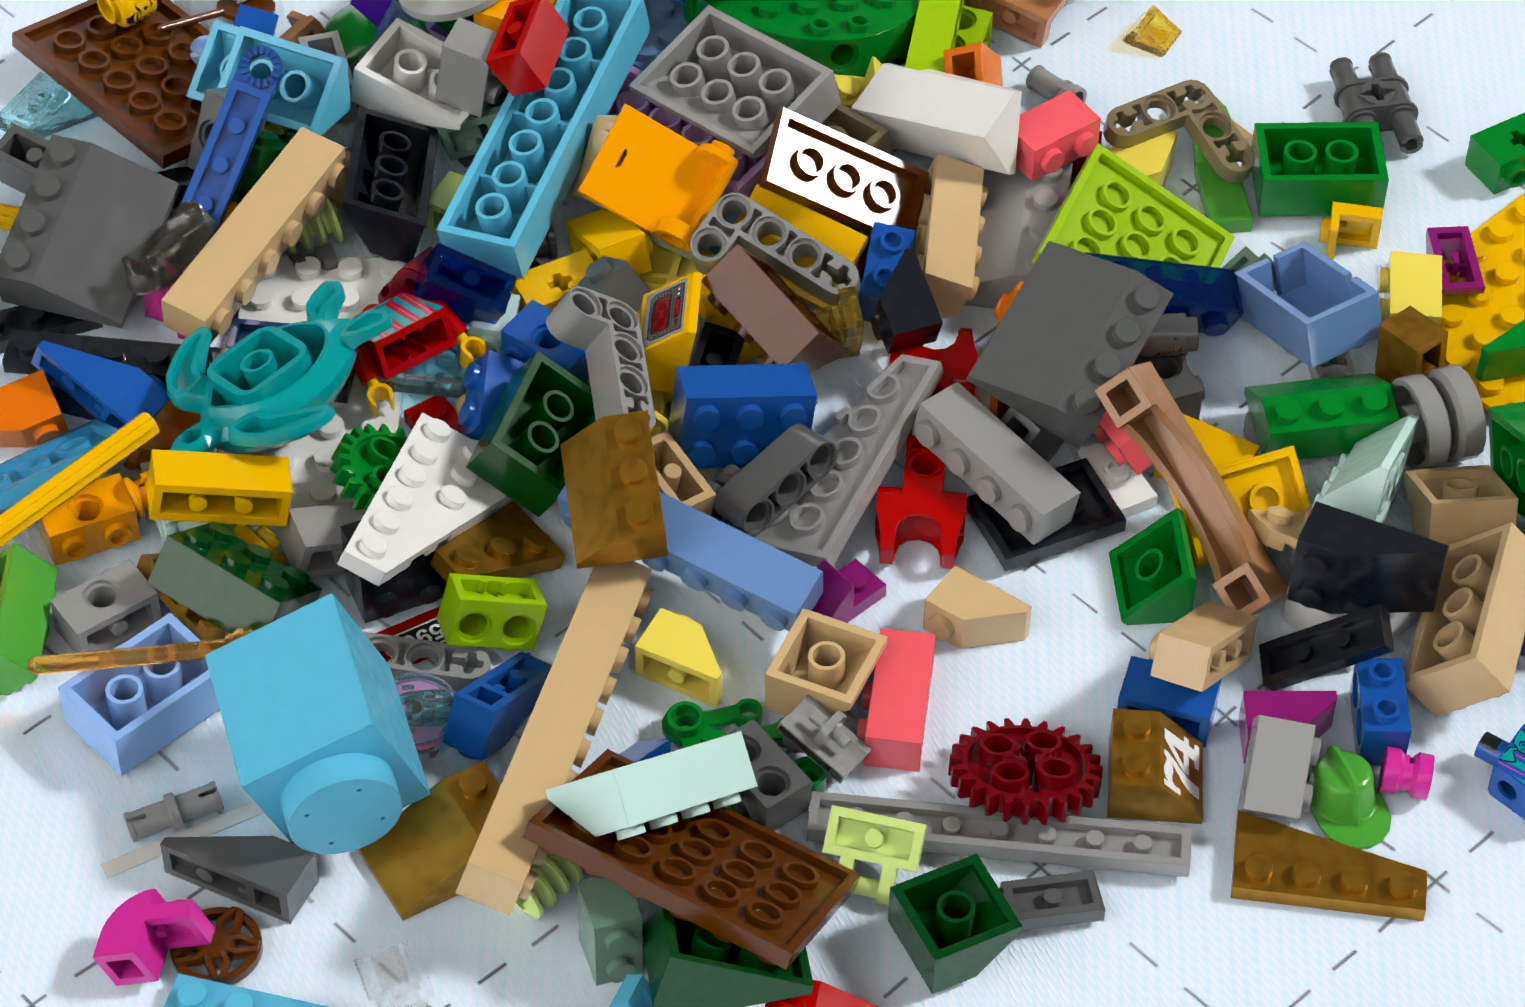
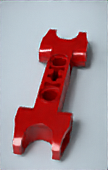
(922, 507)

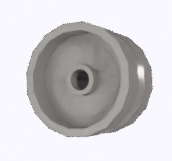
(1449, 415)

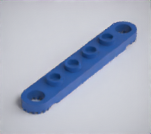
(233, 135)

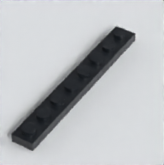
(149, 356)

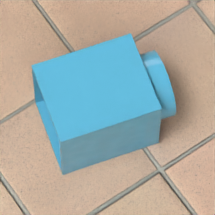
(318, 728)

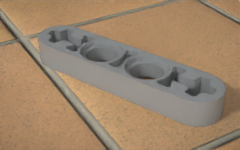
(408, 650)

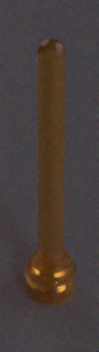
(129, 656)

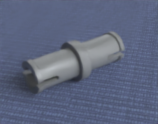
(173, 811)

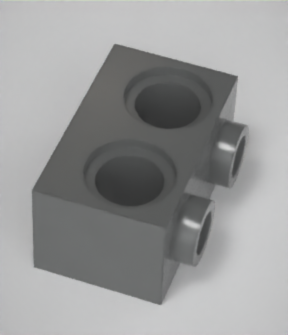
(776, 777)

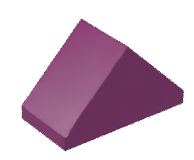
(1457, 246)

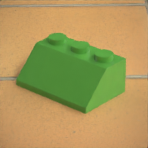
(24, 613)

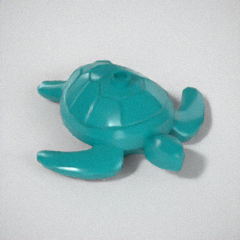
(273, 380)

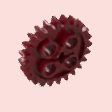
(995, 775)

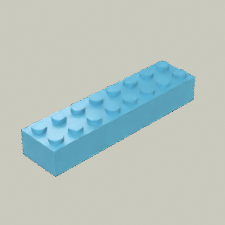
(542, 138)

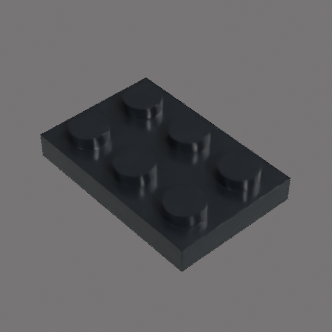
(1093, 519)

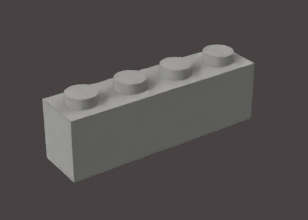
(995, 463)

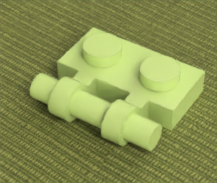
(874, 840)

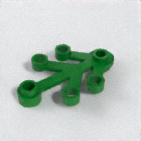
(704, 724)

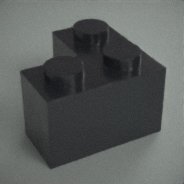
(408, 589)

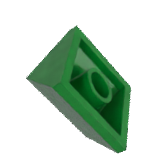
(1155, 573)

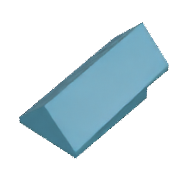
(313, 82)

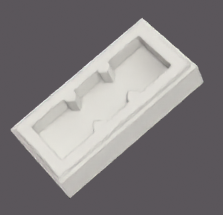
(1127, 488)

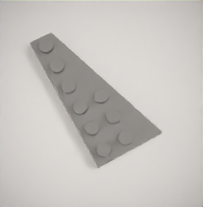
(866, 446)

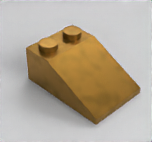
(432, 842)

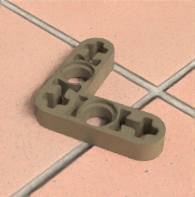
(1190, 116)

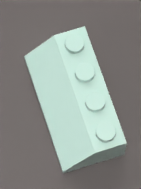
(1372, 473)
(659, 788)

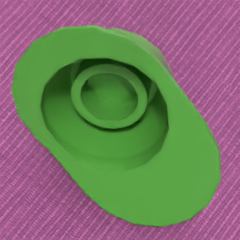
(1348, 800)

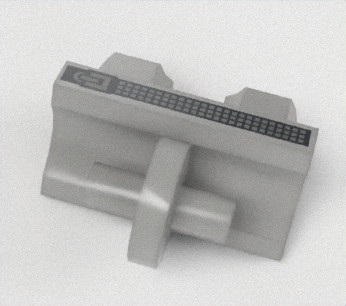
(823, 739)

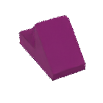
(848, 590)

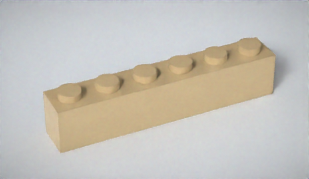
(255, 235)

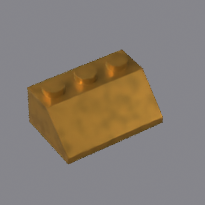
(614, 492)

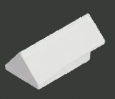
(945, 115)

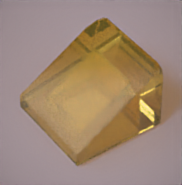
(1152, 32)

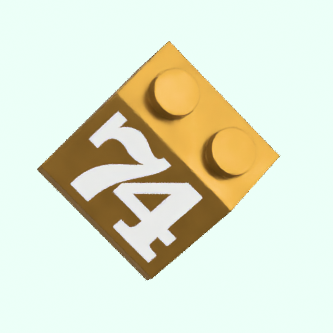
(1153, 769)

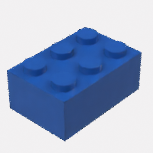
(737, 410)

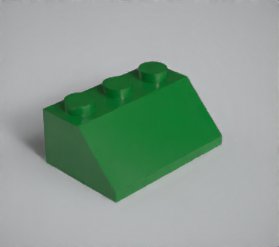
(1320, 414)

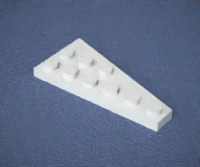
(420, 503)

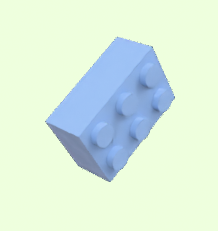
(143, 707)

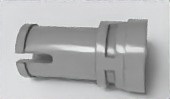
(1050, 85)

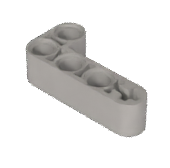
(780, 256)
(612, 348)

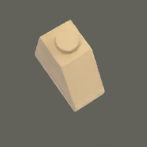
(974, 612)

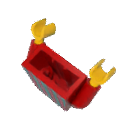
(418, 333)

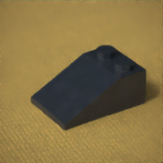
(1359, 562)

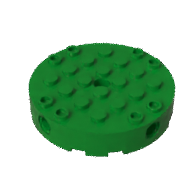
(830, 32)

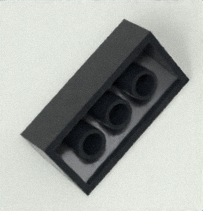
(389, 183)

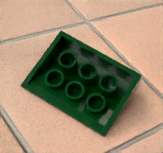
(698, 970)

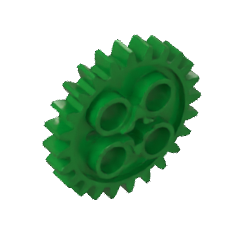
(364, 461)

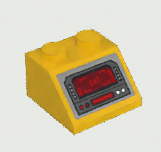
(669, 328)

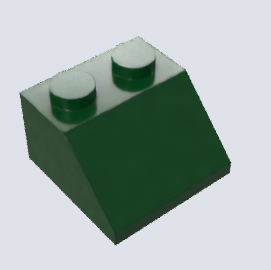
(952, 921)

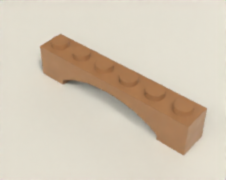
(1237, 558)

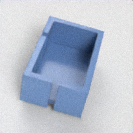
(1316, 304)

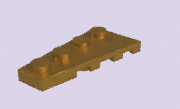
(1314, 872)

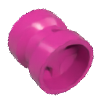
(1403, 773)

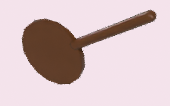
(225, 8)

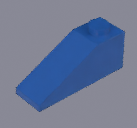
(102, 386)
(494, 706)

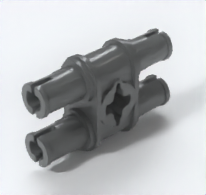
(1377, 99)

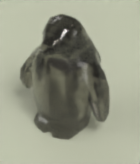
(169, 249)

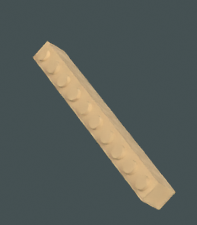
(555, 732)

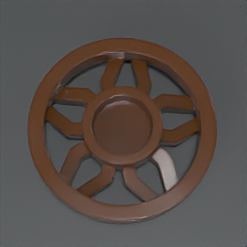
(223, 948)

